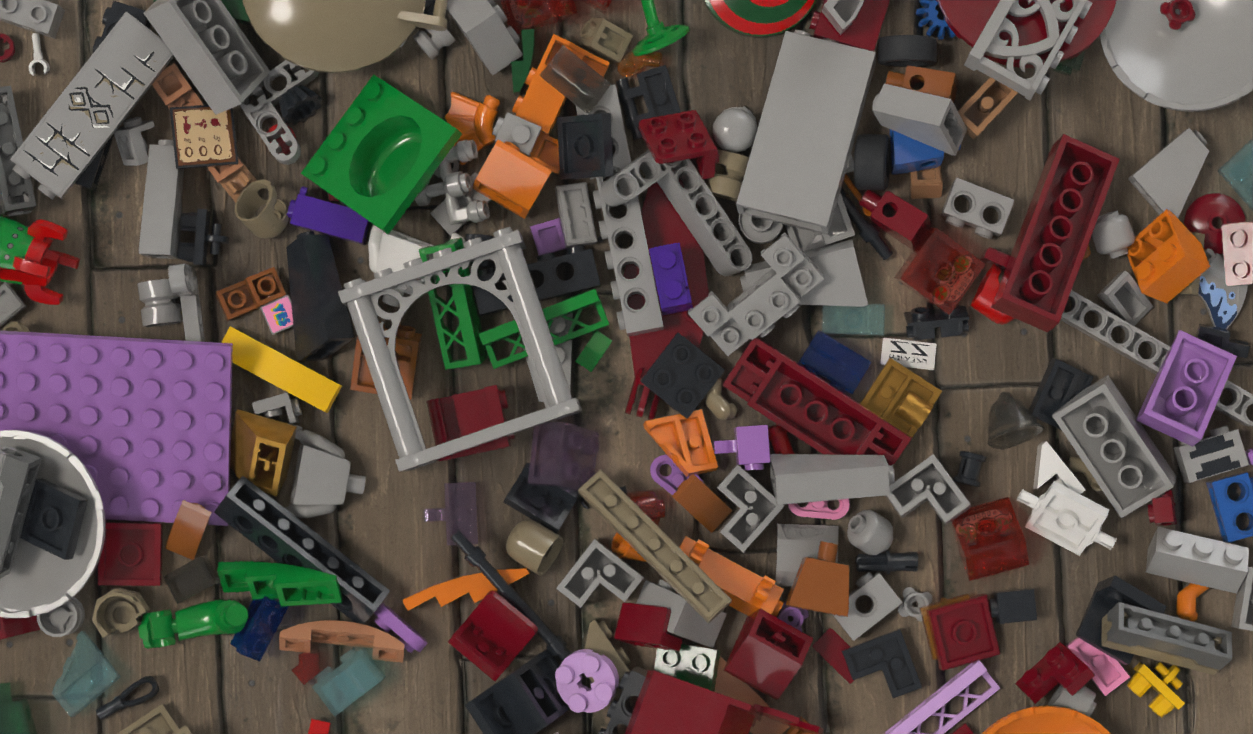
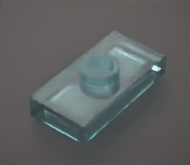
(854, 320)

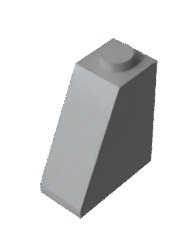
(920, 117)
(1172, 172)

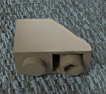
(599, 641)

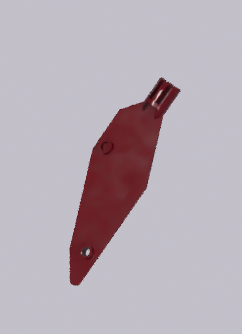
(662, 228)

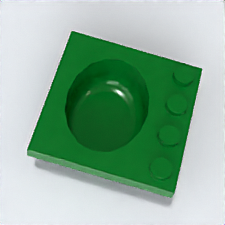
(381, 154)

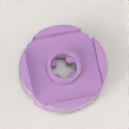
(578, 696)

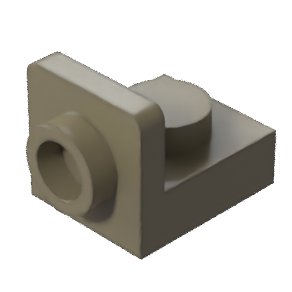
(605, 38)

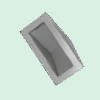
(1125, 298)

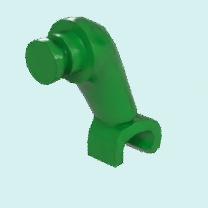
(195, 621)

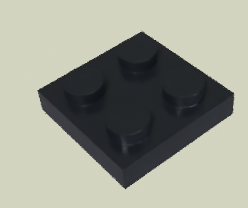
(585, 146)
(54, 519)

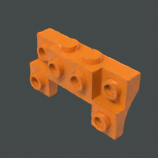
(544, 102)

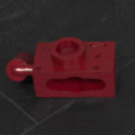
(1163, 510)

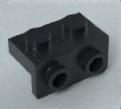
(541, 503)

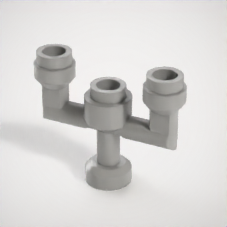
(455, 186)

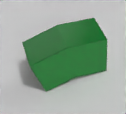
(594, 351)

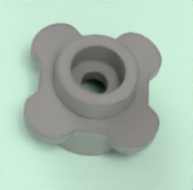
(910, 596)

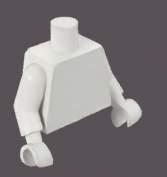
(392, 252)

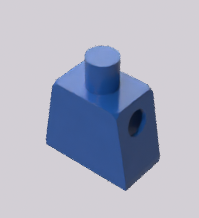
(911, 155)

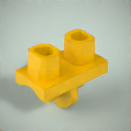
(1145, 678)

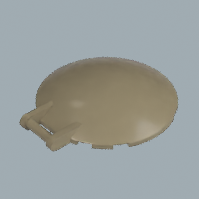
(340, 33)

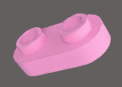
(820, 509)

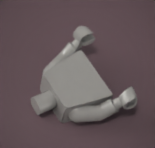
(320, 476)

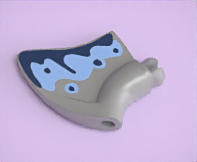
(1220, 300)

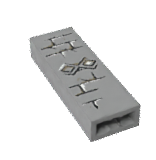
(92, 107)

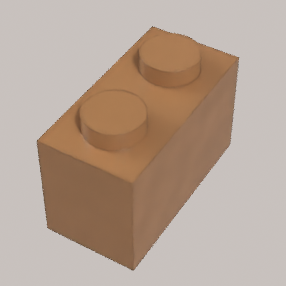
(985, 106)

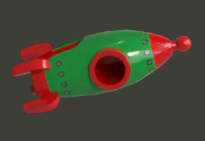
(29, 261)

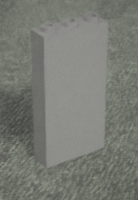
(806, 132)

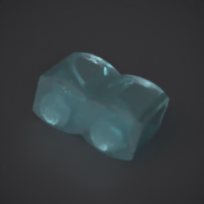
(348, 681)

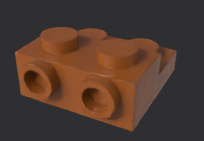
(407, 355)

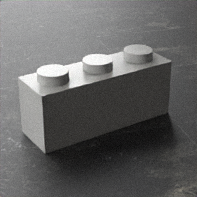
(1197, 560)

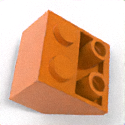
(512, 178)
(1166, 258)

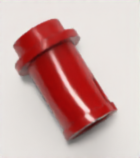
(780, 440)

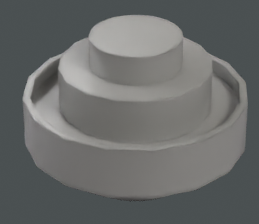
(759, 229)

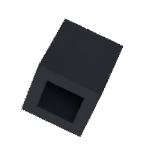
(1013, 606)

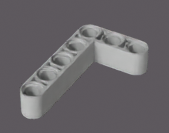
(684, 202)

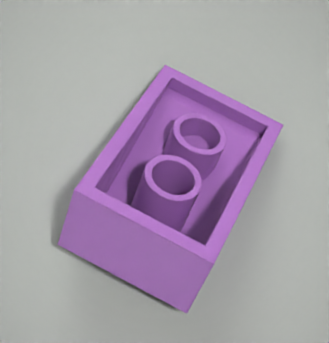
(1186, 389)

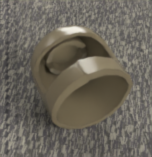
(268, 222)
(529, 544)

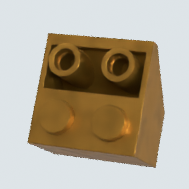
(261, 450)

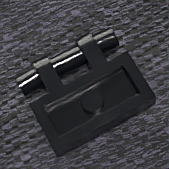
(657, 93)

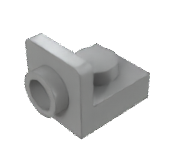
(131, 143)
(272, 407)

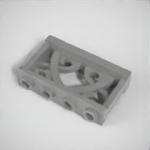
(991, 44)

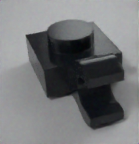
(1220, 338)

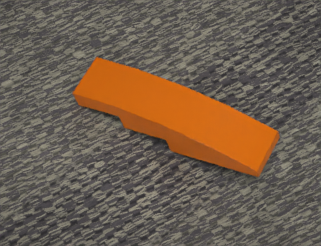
(475, 584)

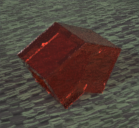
(308, 666)

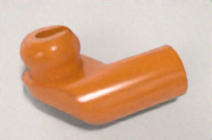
(1187, 601)

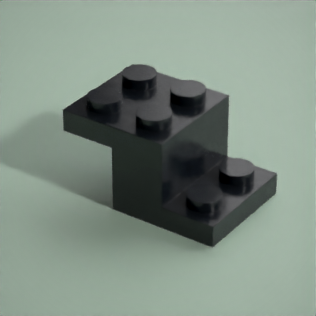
(521, 700)

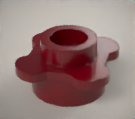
(1175, 20)

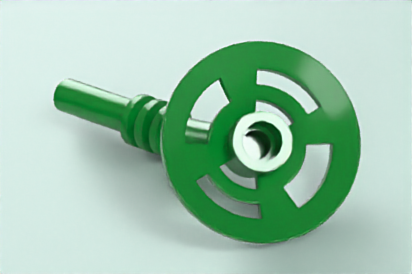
(658, 34)

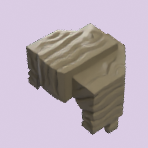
(118, 611)

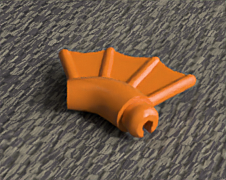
(473, 119)

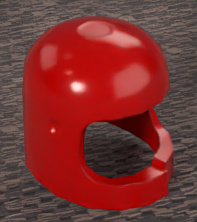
(985, 296)

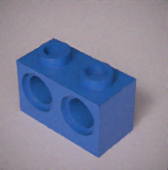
(1227, 509)

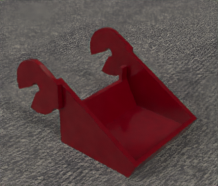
(680, 707)

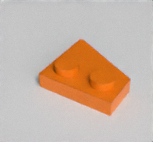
(684, 441)

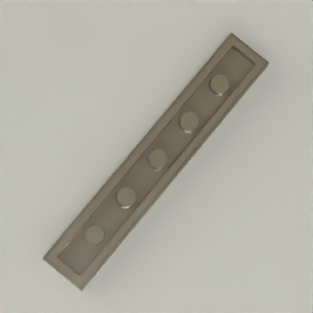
(655, 546)

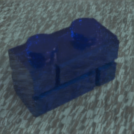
(834, 362)

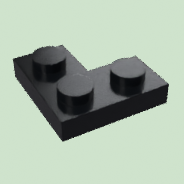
(885, 654)

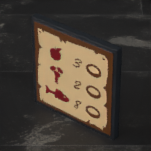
(203, 137)

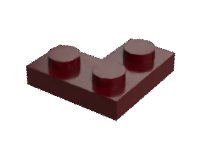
(1055, 667)

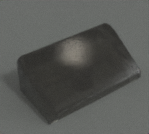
(575, 79)

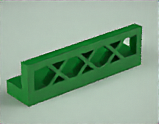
(465, 310)
(551, 313)

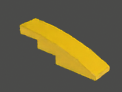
(282, 370)

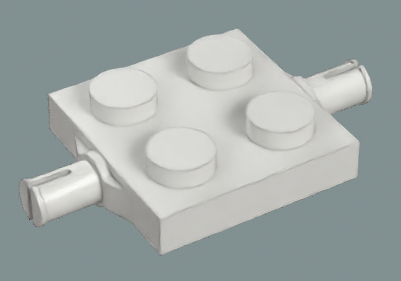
(1067, 518)

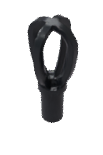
(120, 703)

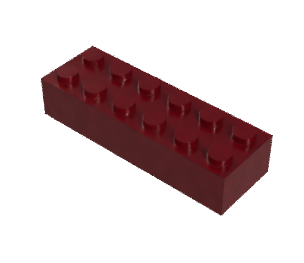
(1055, 233)

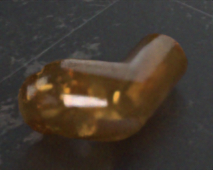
(632, 64)

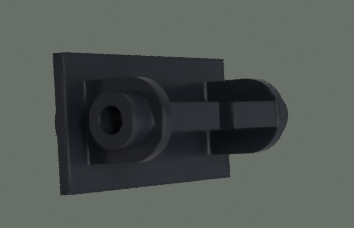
(923, 320)

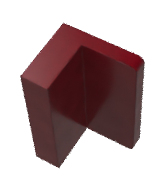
(646, 627)

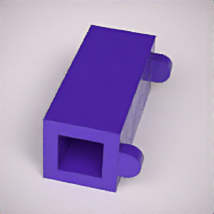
(327, 218)

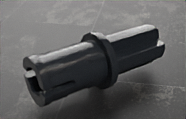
(887, 562)

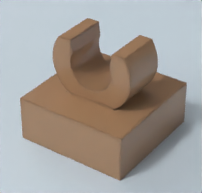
(238, 182)

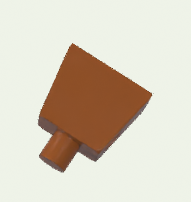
(935, 81)
(821, 583)

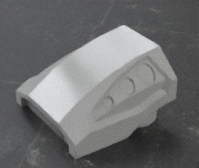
(797, 542)

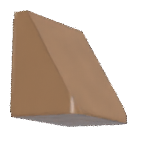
(926, 183)

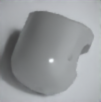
(735, 129)

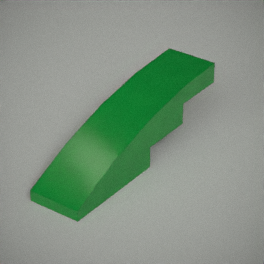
(275, 580)

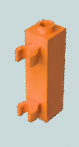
(744, 587)

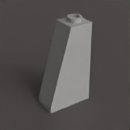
(161, 204)
(841, 273)
(828, 477)

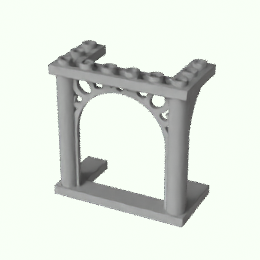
(381, 359)

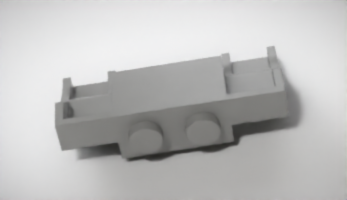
(763, 302)

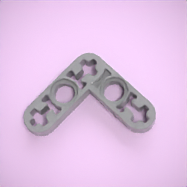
(266, 109)
(184, 284)

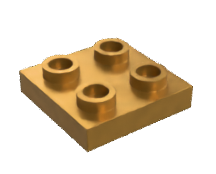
(901, 397)

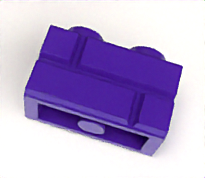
(671, 278)

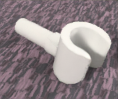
(38, 56)

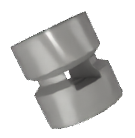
(159, 304)
(63, 619)

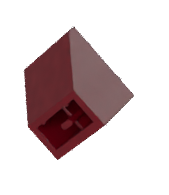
(767, 653)

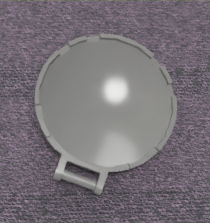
(1185, 68)
(38, 578)

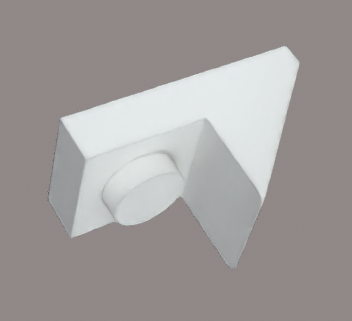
(1049, 465)

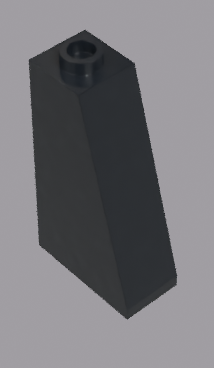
(317, 311)

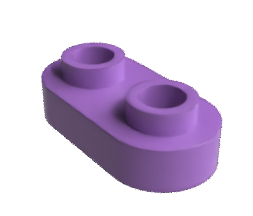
(671, 482)
(388, 620)

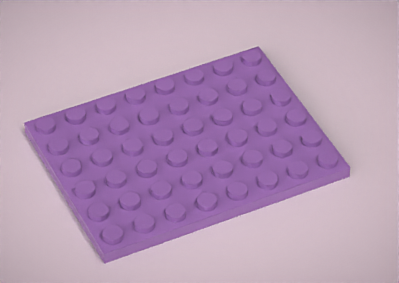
(133, 410)

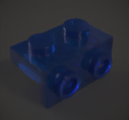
(261, 625)

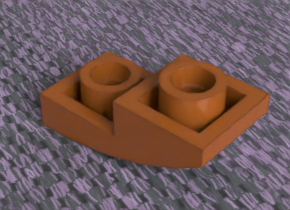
(250, 294)
(701, 503)
(188, 529)

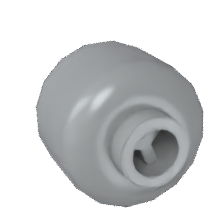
(1113, 234)
(870, 532)

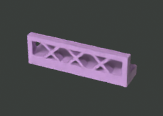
(942, 696)

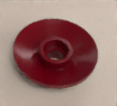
(1203, 210)

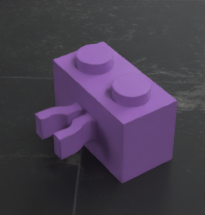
(750, 446)

